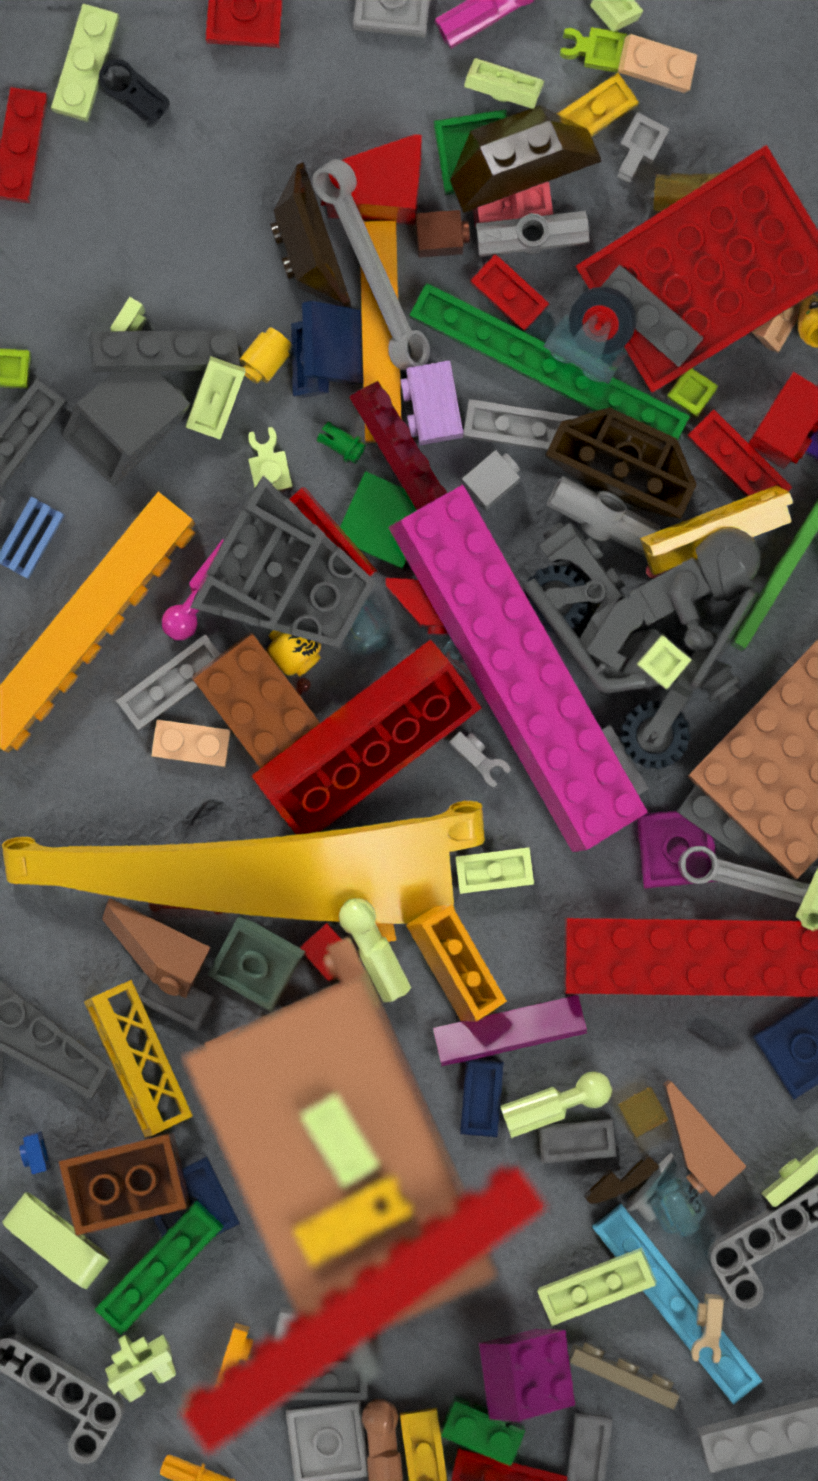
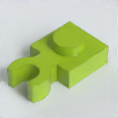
(600, 49)

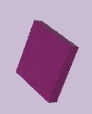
(661, 843)

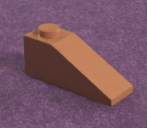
(160, 951)
(702, 1149)

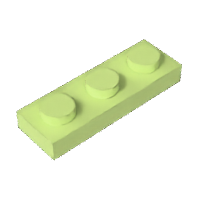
(83, 62)
(597, 1286)

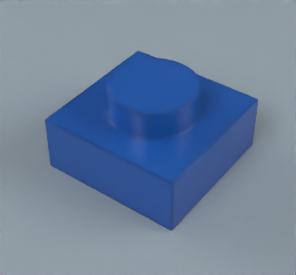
(35, 1153)

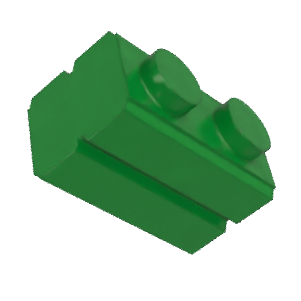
(472, 1428)

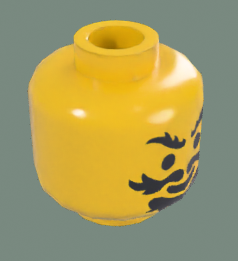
(293, 653)

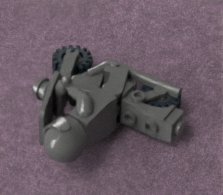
(611, 646)

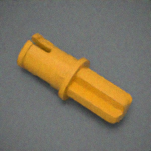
(182, 1470)

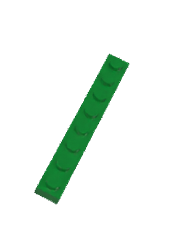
(529, 358)

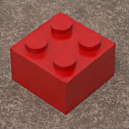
(788, 422)

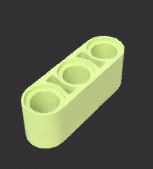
(56, 1240)

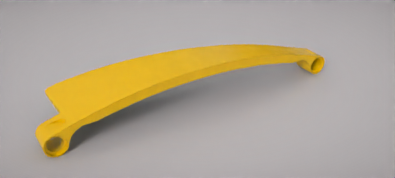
(309, 876)

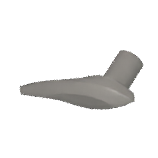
(640, 1197)

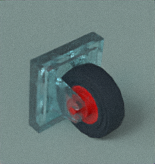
(595, 333)

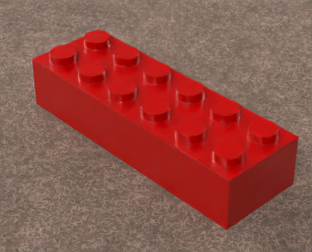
(367, 741)

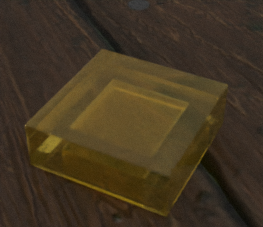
(643, 1111)

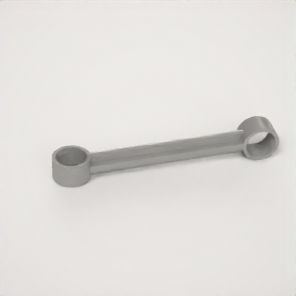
(371, 264)
(745, 877)

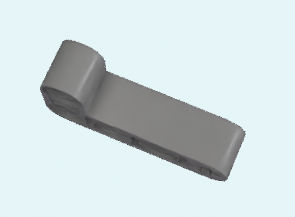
(777, 1237)
(54, 1391)

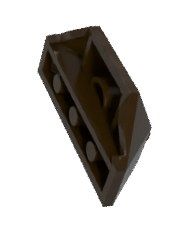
(519, 156)
(307, 242)
(626, 460)

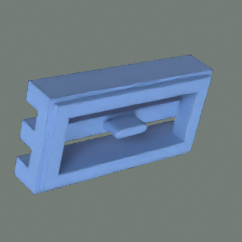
(45, 510)

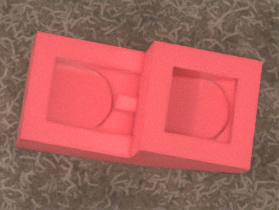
(532, 200)

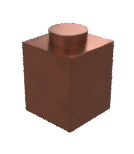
(441, 233)

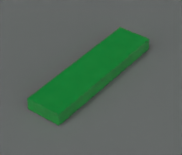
(159, 1267)

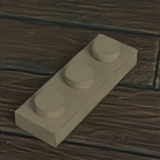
(624, 1374)

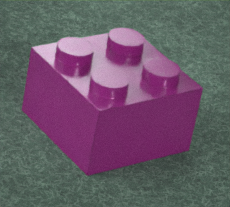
(527, 1374)

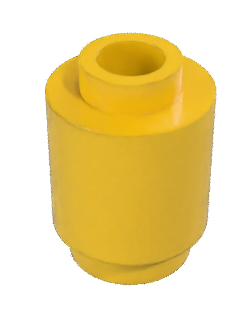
(265, 356)

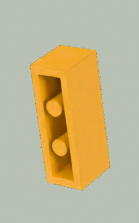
(456, 963)

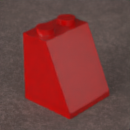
(385, 181)

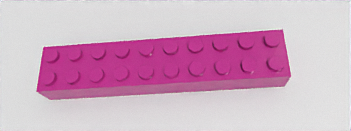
(518, 669)

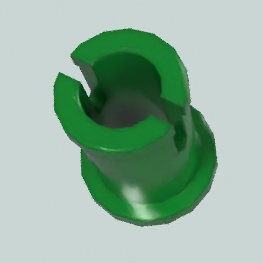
(343, 443)

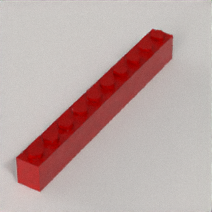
(361, 1308)

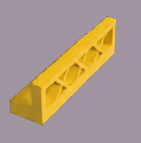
(751, 514)
(125, 1065)

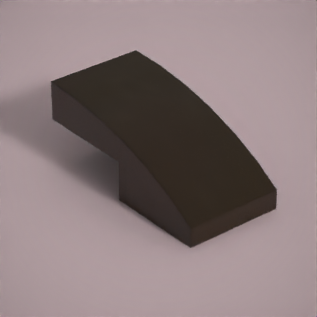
(611, 1186)

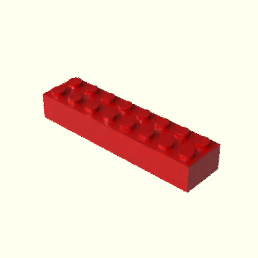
(690, 957)

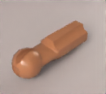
(384, 1460)

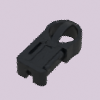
(139, 96)

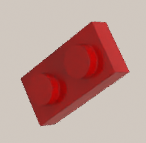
(509, 293)

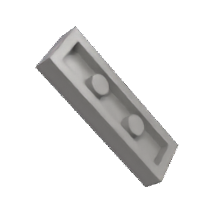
(511, 425)
(167, 684)

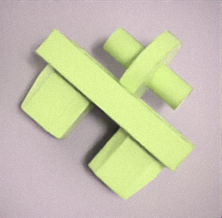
(135, 1362)

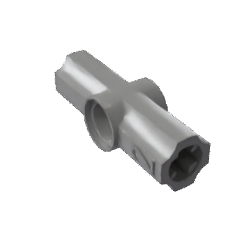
(557, 232)
(600, 514)

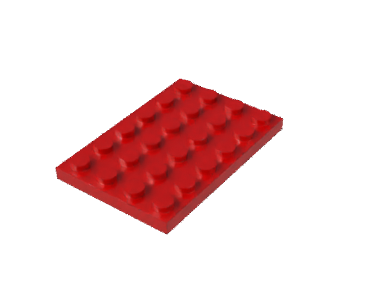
(718, 260)

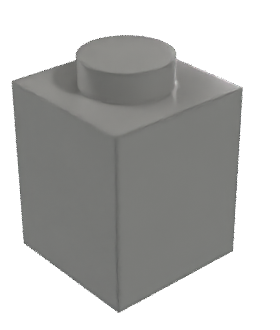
(492, 479)

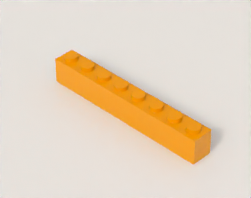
(89, 616)

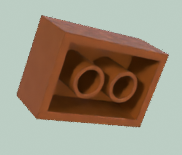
(255, 699)
(124, 1184)

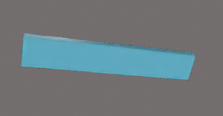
(677, 1303)

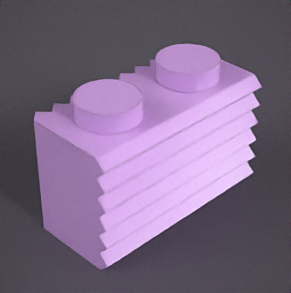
(433, 403)

